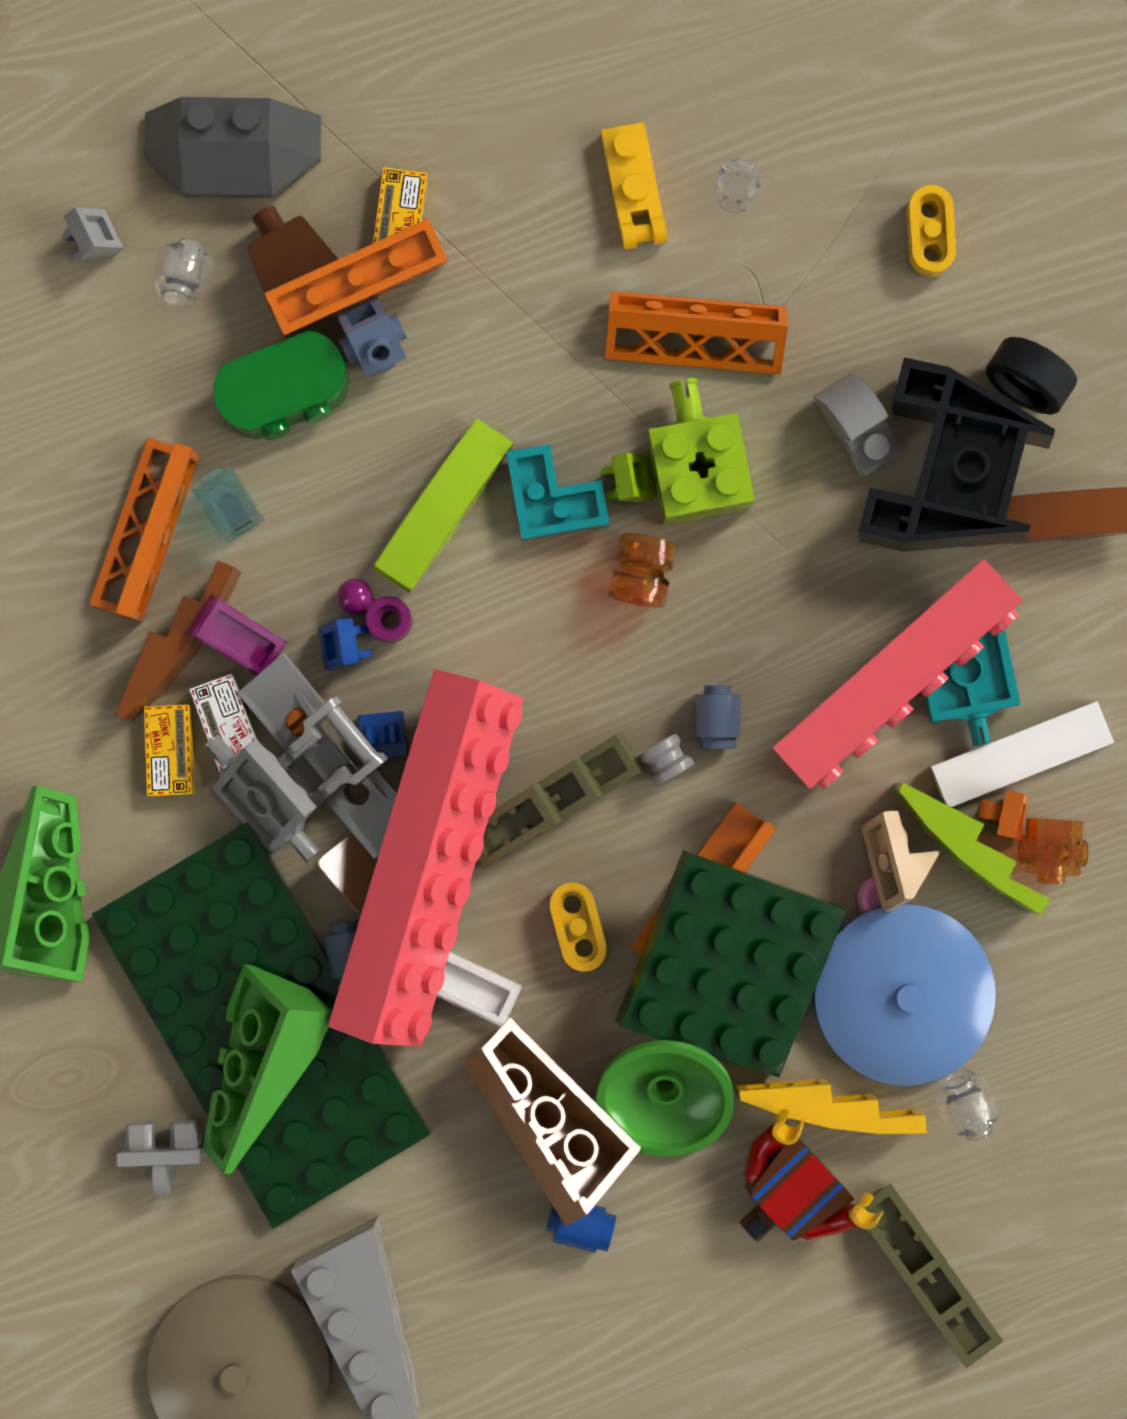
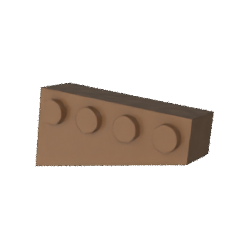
(551, 1121)

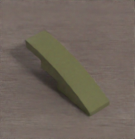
(558, 797)
(931, 1278)

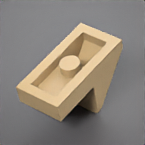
(894, 869)

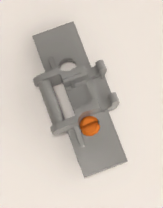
(313, 759)

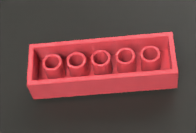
(897, 674)

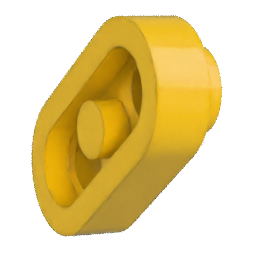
(931, 233)
(578, 926)

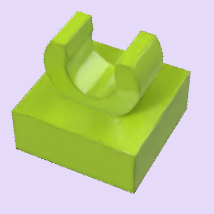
(631, 478)

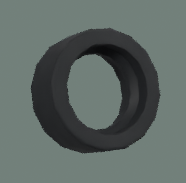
(1031, 375)

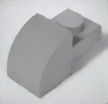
(859, 421)

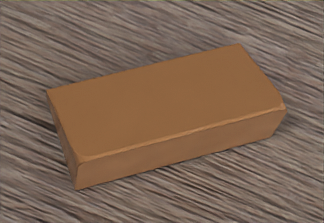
(349, 870)

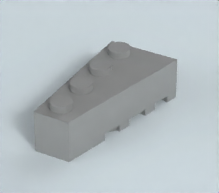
(361, 1320)

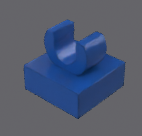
(340, 644)
(385, 732)

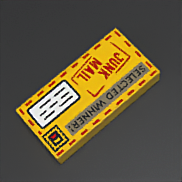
(399, 201)
(169, 750)

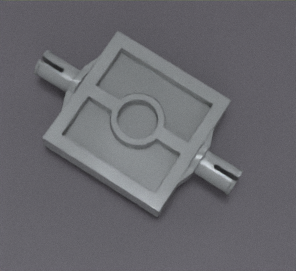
(263, 796)

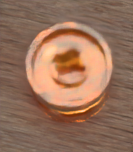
(642, 570)

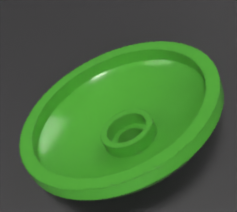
(667, 1115)

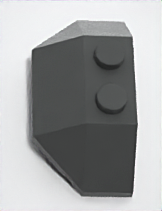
(231, 145)

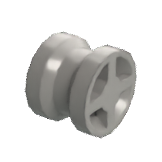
(666, 759)

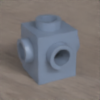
(371, 336)

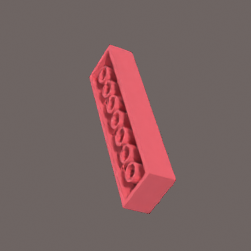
(426, 861)

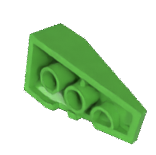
(42, 892)
(269, 1048)

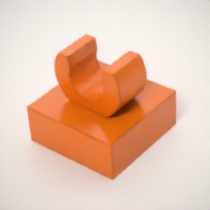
(1009, 814)

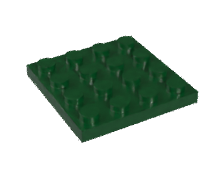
(730, 964)

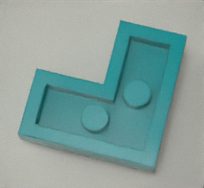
(549, 509)

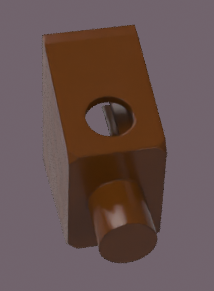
(285, 249)

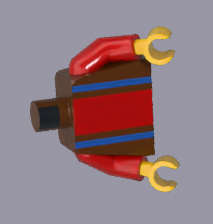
(798, 1189)

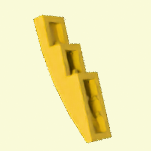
(813, 1103)

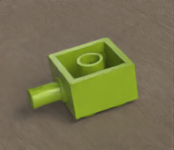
(692, 439)

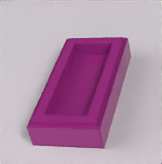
(236, 635)

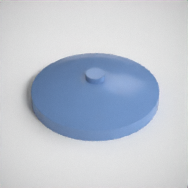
(905, 995)

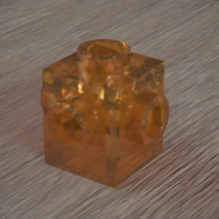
(1049, 834)

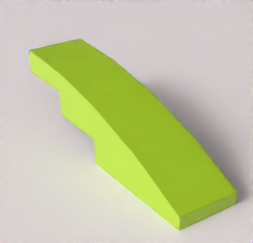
(443, 506)
(957, 838)

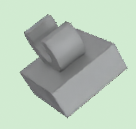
(92, 233)

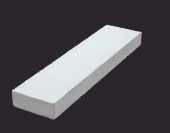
(1021, 754)

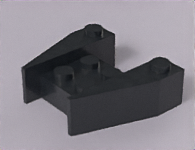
(965, 469)

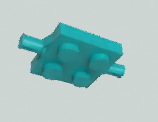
(977, 688)

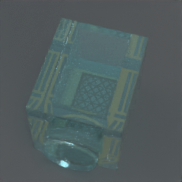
(227, 503)

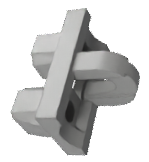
(141, 1150)

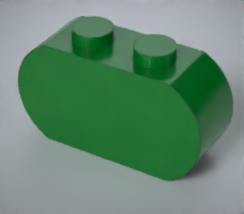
(282, 386)

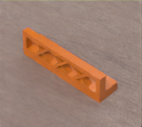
(356, 277)
(700, 318)
(154, 533)
(732, 843)

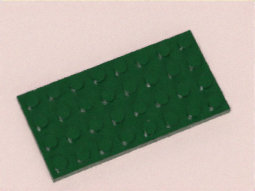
(183, 953)

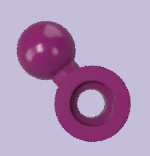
(357, 597)

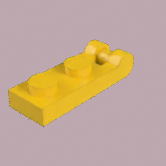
(633, 184)

